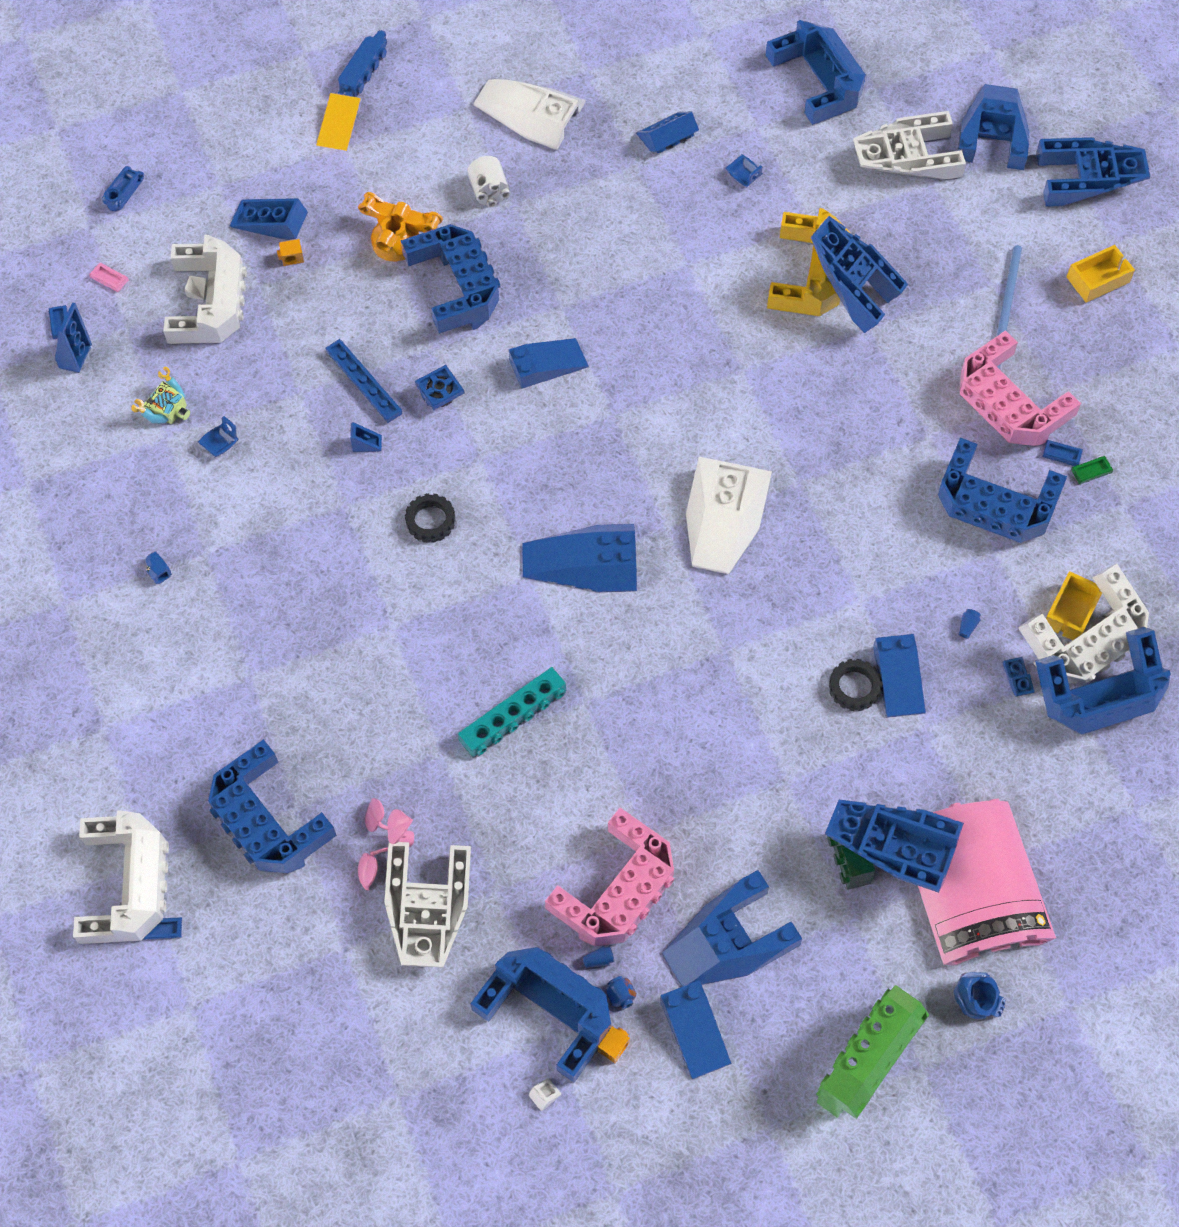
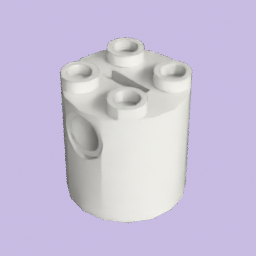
(488, 181)

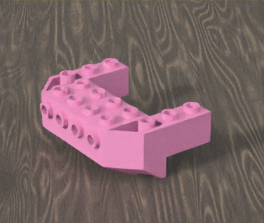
(1004, 403)
(630, 893)

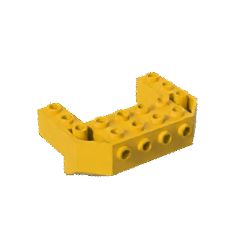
(819, 293)

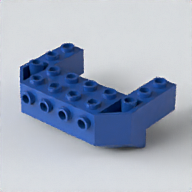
(829, 62)
(470, 267)
(994, 506)
(1111, 698)
(252, 823)
(556, 991)

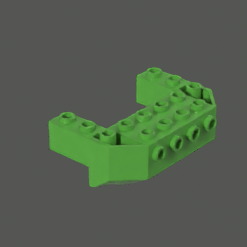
(853, 1086)

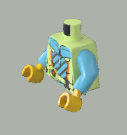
(165, 402)

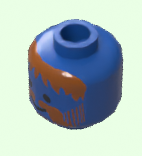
(621, 992)

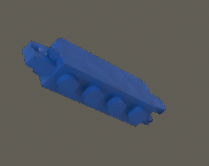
(362, 64)

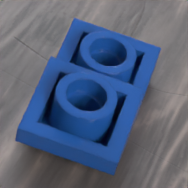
(1018, 678)

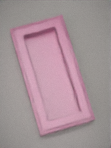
(108, 277)

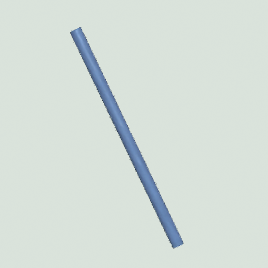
(1009, 291)

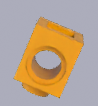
(290, 252)
(614, 1044)

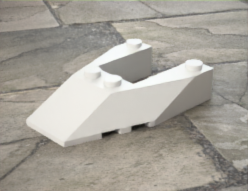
(902, 150)
(425, 915)

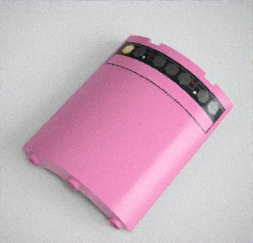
(988, 890)

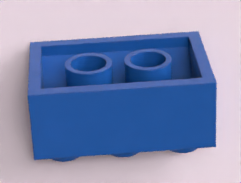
(669, 131)

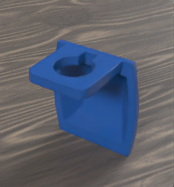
(744, 170)
(220, 438)

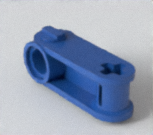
(122, 188)

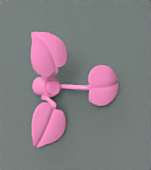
(397, 832)

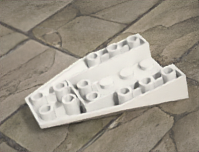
(724, 512)

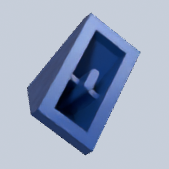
(364, 439)

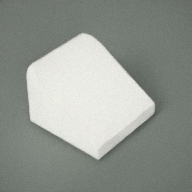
(544, 1094)

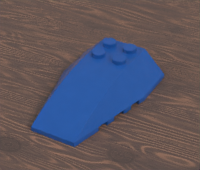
(586, 558)
(900, 841)

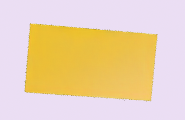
(338, 121)

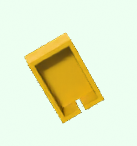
(1100, 273)
(1073, 606)

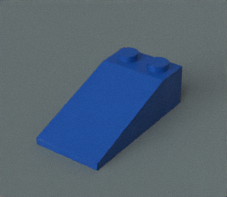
(270, 217)
(72, 341)
(546, 360)
(900, 675)
(695, 1029)

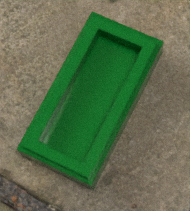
(1092, 470)

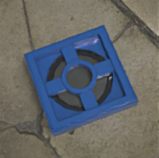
(441, 387)

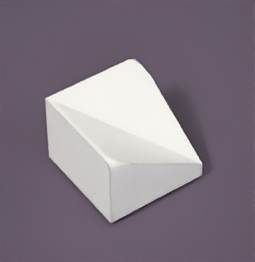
(196, 287)

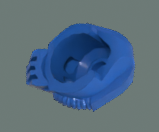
(978, 995)

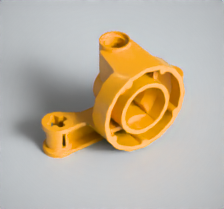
(397, 220)

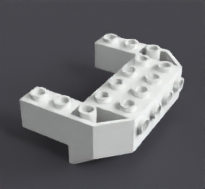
(224, 292)
(1101, 643)
(142, 879)

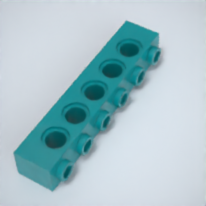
(516, 702)

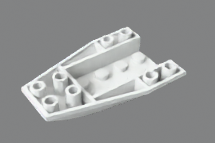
(529, 109)

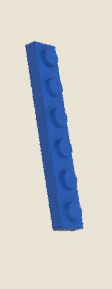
(363, 380)

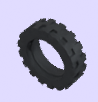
(430, 534)
(855, 666)

